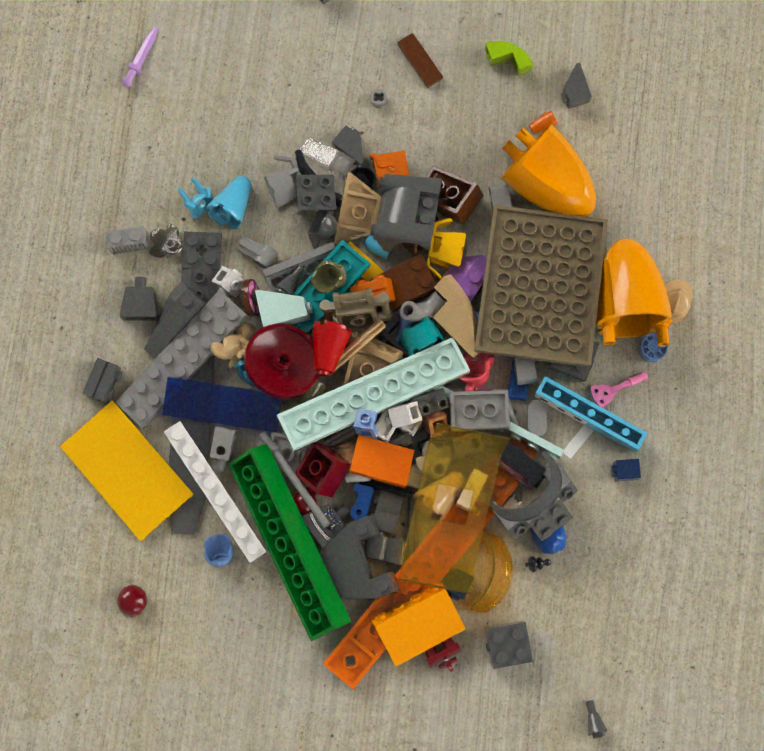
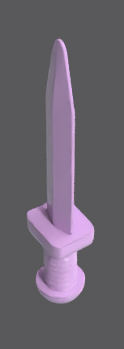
(135, 67)

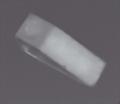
(328, 158)

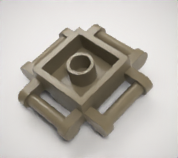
(357, 309)

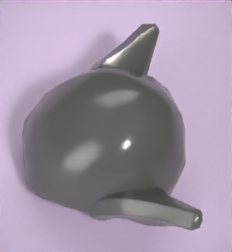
(323, 227)

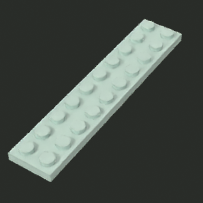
(373, 392)

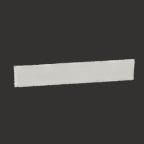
(577, 441)

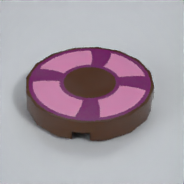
(249, 301)

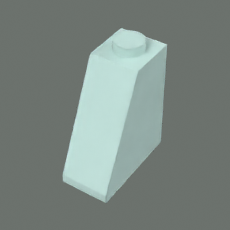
(282, 308)

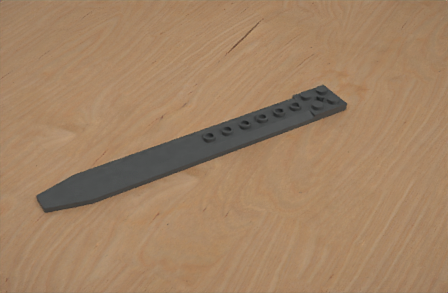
(198, 275)

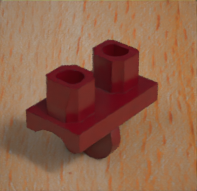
(435, 658)

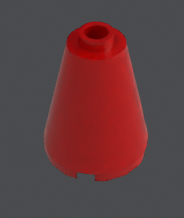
(328, 346)

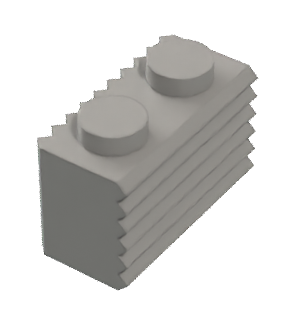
(127, 240)

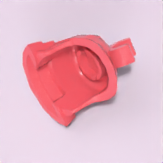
(479, 370)

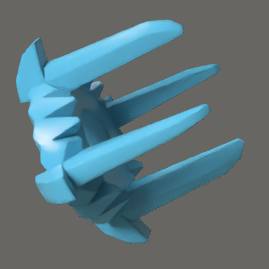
(205, 194)

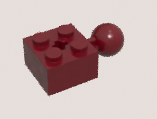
(322, 473)

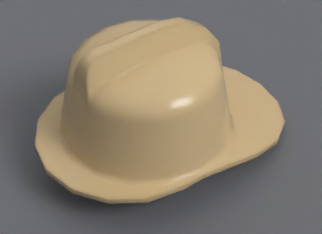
(680, 298)

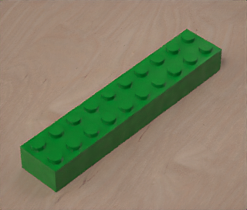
(289, 542)

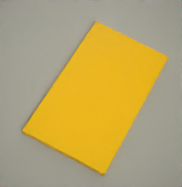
(126, 470)

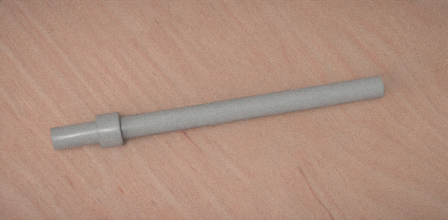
(294, 479)

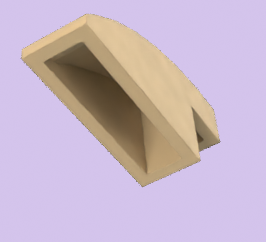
(457, 314)

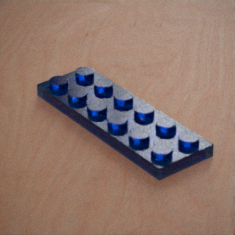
(221, 404)

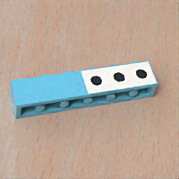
(590, 414)

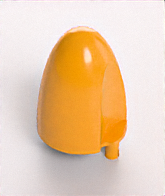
(550, 173)
(632, 295)

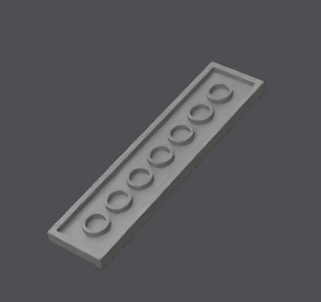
(181, 357)

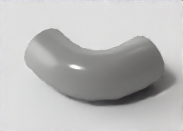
(428, 308)

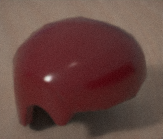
(132, 600)

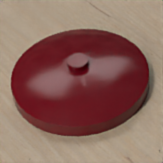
(281, 361)

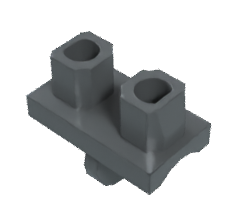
(431, 402)

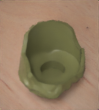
(328, 276)

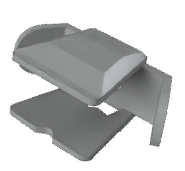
(283, 183)

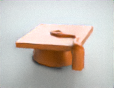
(390, 164)

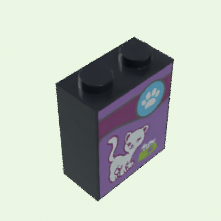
(521, 467)

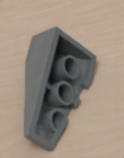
(176, 314)

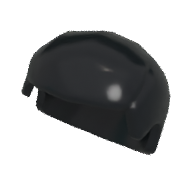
(366, 175)

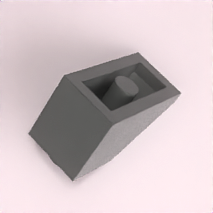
(576, 89)
(349, 142)

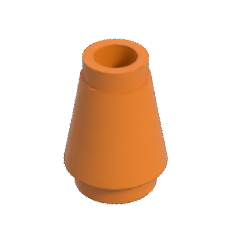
(543, 122)

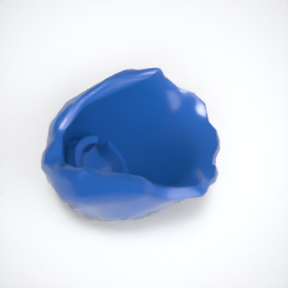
(552, 544)

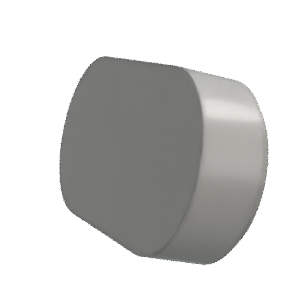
(537, 418)

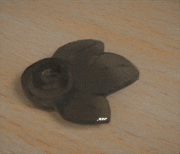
(163, 239)

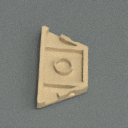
(357, 211)

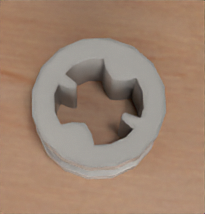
(378, 104)

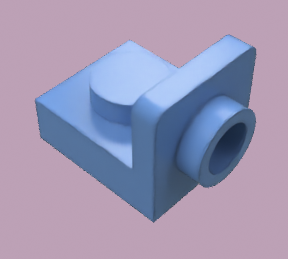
(365, 423)

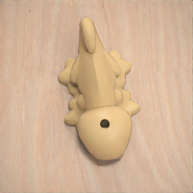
(234, 344)

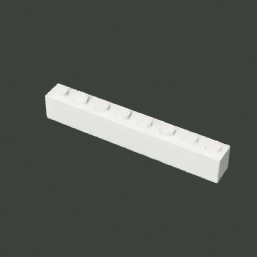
(215, 492)

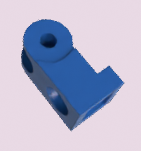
(362, 502)

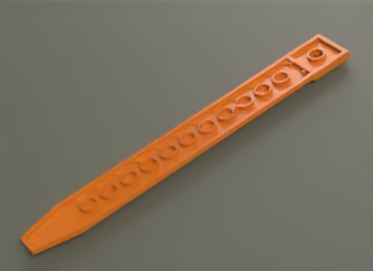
(363, 639)

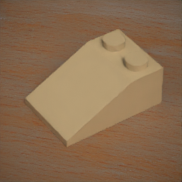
(363, 364)

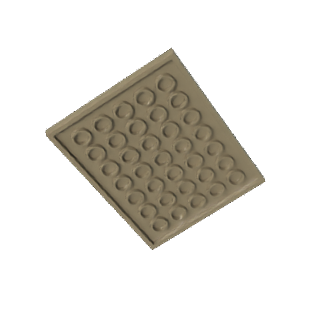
(541, 286)

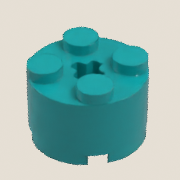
(421, 336)

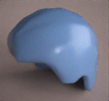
(218, 550)

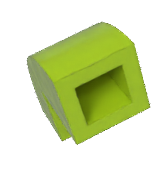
(503, 51)

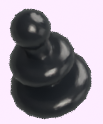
(538, 563)

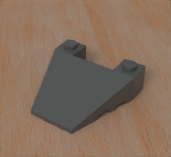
(348, 564)

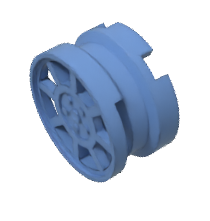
(650, 350)

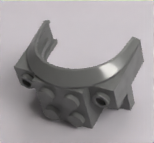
(545, 512)

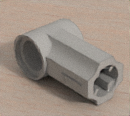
(261, 254)

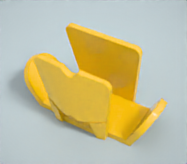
(445, 249)

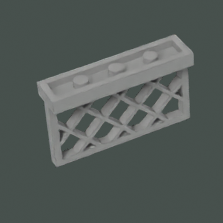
(291, 264)

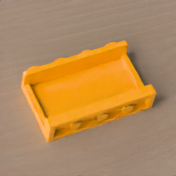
(418, 624)

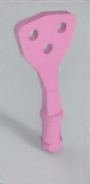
(611, 390)

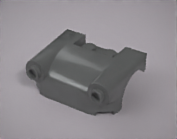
(406, 211)

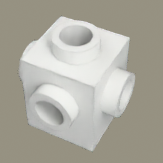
(228, 281)

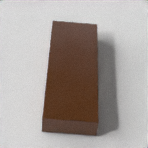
(420, 60)

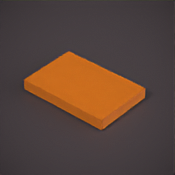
(381, 461)

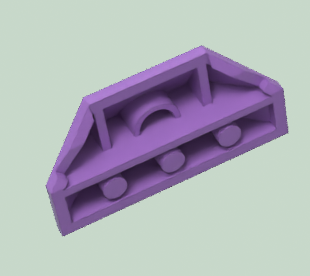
(469, 274)

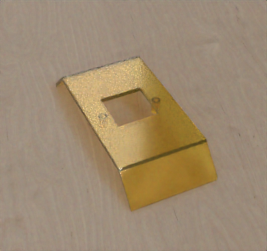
(444, 551)

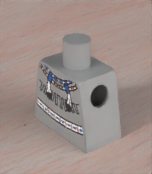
(227, 438)

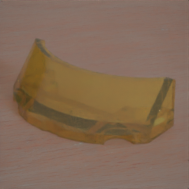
(499, 577)

